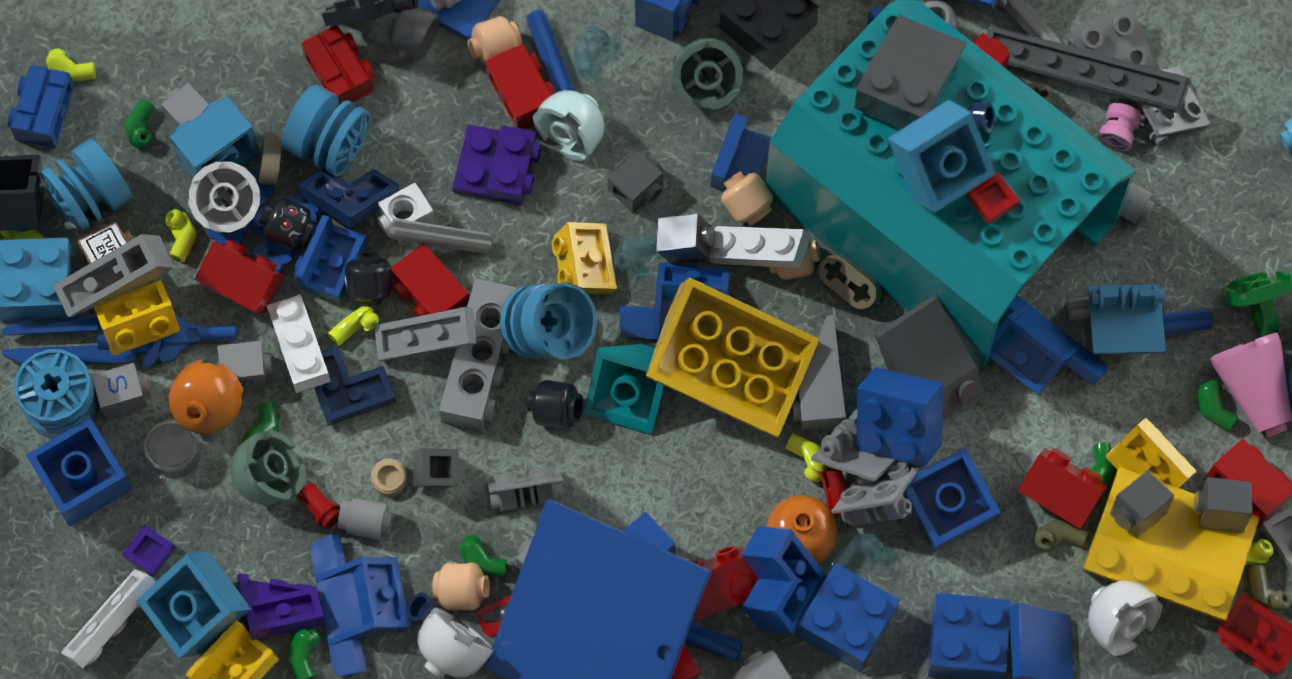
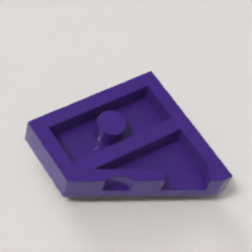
(279, 606)

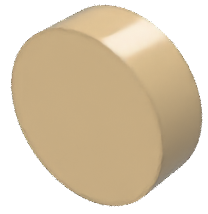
(388, 477)

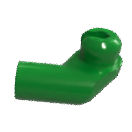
(136, 126)
(1211, 405)
(268, 419)
(1102, 464)
(472, 551)
(299, 651)

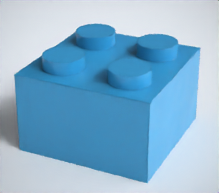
(213, 137)
(941, 156)
(28, 277)
(193, 604)

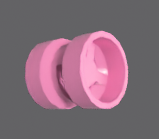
(1119, 127)

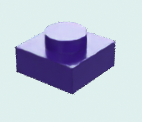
(149, 551)

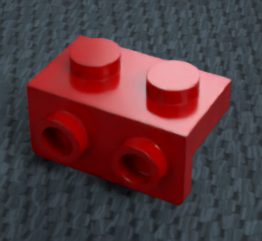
(728, 583)
(1258, 634)

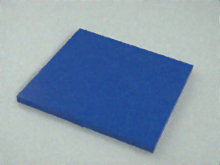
(595, 604)

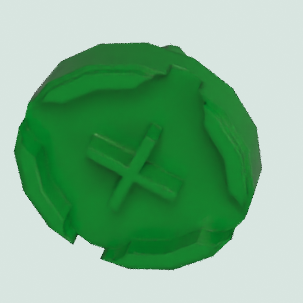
(1258, 292)

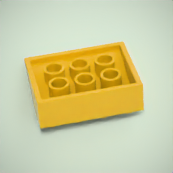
(731, 356)
(1174, 556)

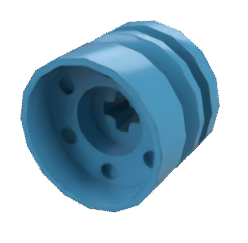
(325, 130)
(86, 185)
(548, 321)
(57, 411)

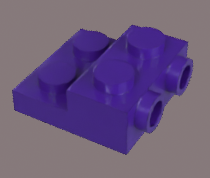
(497, 163)

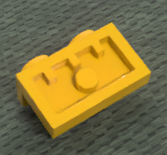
(585, 257)
(137, 318)

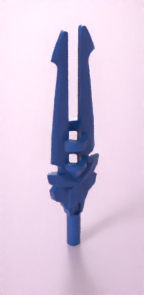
(164, 349)

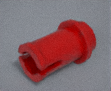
(833, 486)
(319, 505)

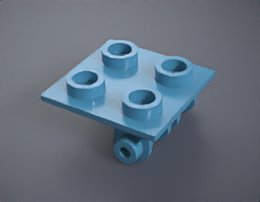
(1127, 319)

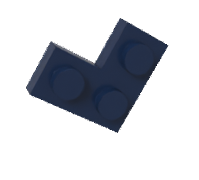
(347, 201)
(354, 395)

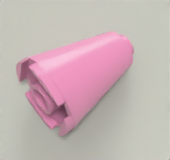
(1258, 382)

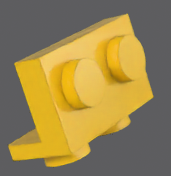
(1149, 450)
(234, 657)

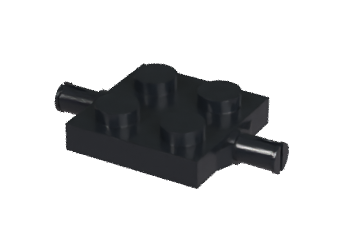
(364, 10)

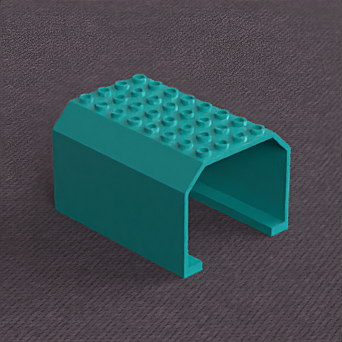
(845, 186)

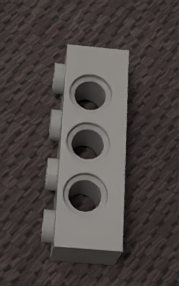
(474, 409)

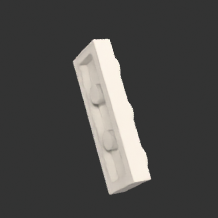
(759, 246)
(298, 343)
(108, 620)

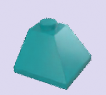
(622, 391)

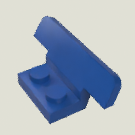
(648, 322)
(1037, 349)
(356, 601)

